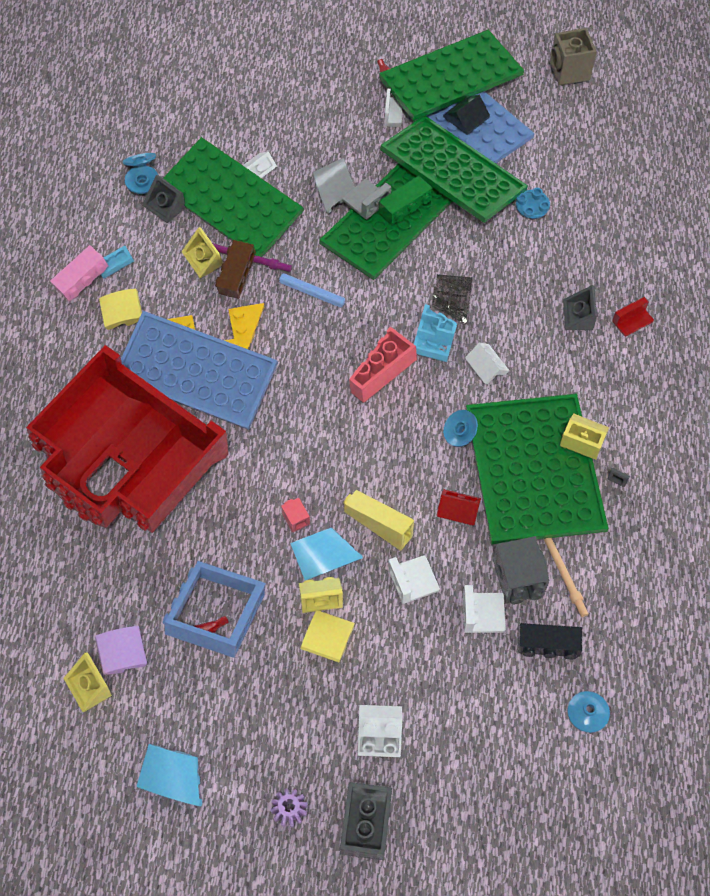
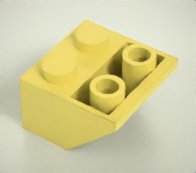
(584, 436)

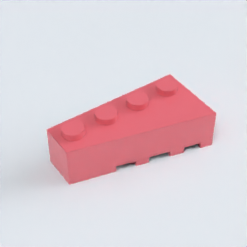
(383, 364)

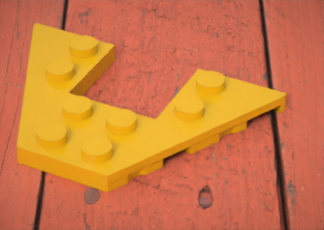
(243, 323)

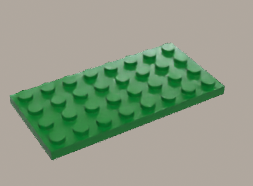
(451, 74)
(454, 168)
(232, 197)
(374, 242)

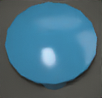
(533, 203)

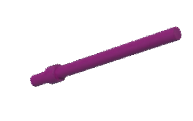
(272, 263)

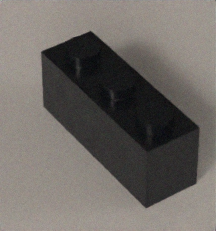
(549, 640)

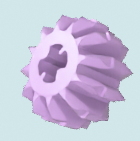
(280, 810)

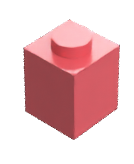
(295, 514)

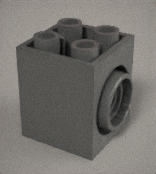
(521, 570)

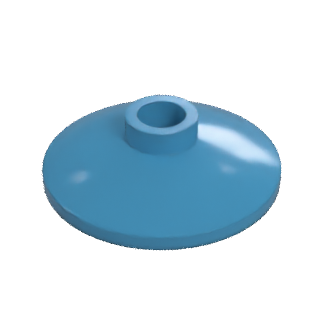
(139, 159)
(137, 175)
(456, 423)
(582, 718)

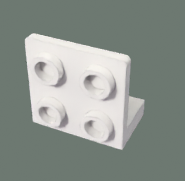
(413, 578)
(483, 611)

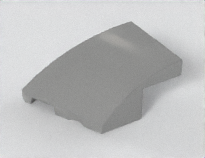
(333, 183)

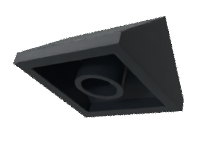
(468, 114)

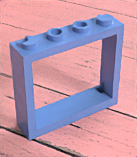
(205, 638)

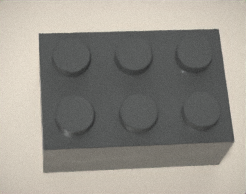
(366, 821)

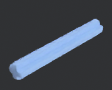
(312, 290)

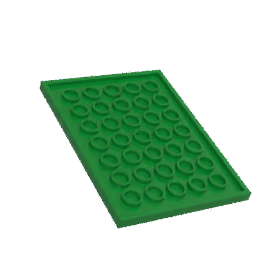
(527, 477)

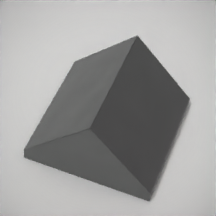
(164, 199)
(580, 310)

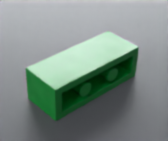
(405, 200)

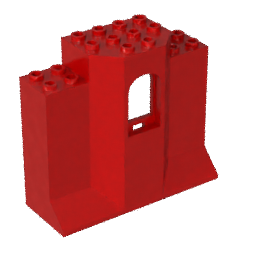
(121, 415)

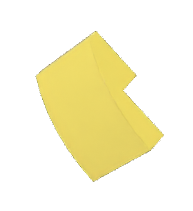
(120, 308)
(327, 636)

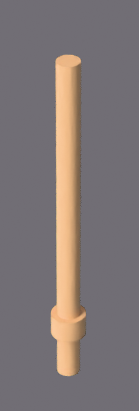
(575, 596)

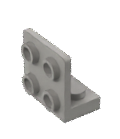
(366, 197)

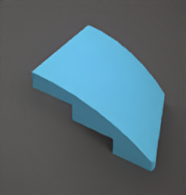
(433, 333)
(323, 553)
(170, 775)

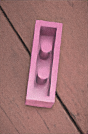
(79, 273)

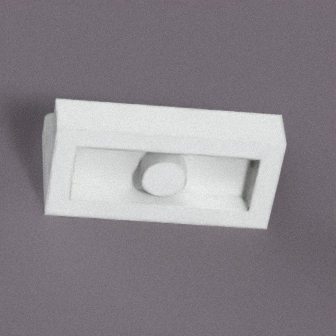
(393, 111)
(261, 164)
(486, 362)

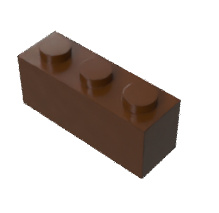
(235, 269)

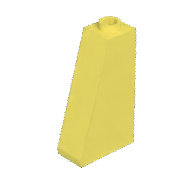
(380, 519)

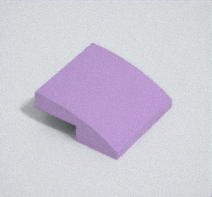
(120, 650)

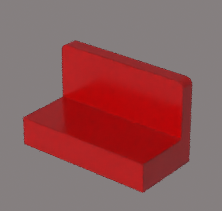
(632, 317)
(458, 507)

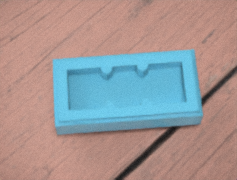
(117, 261)

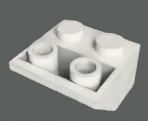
(380, 731)

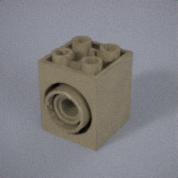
(572, 56)

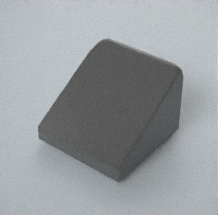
(618, 477)

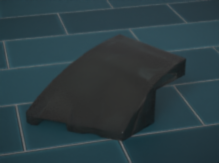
(454, 296)

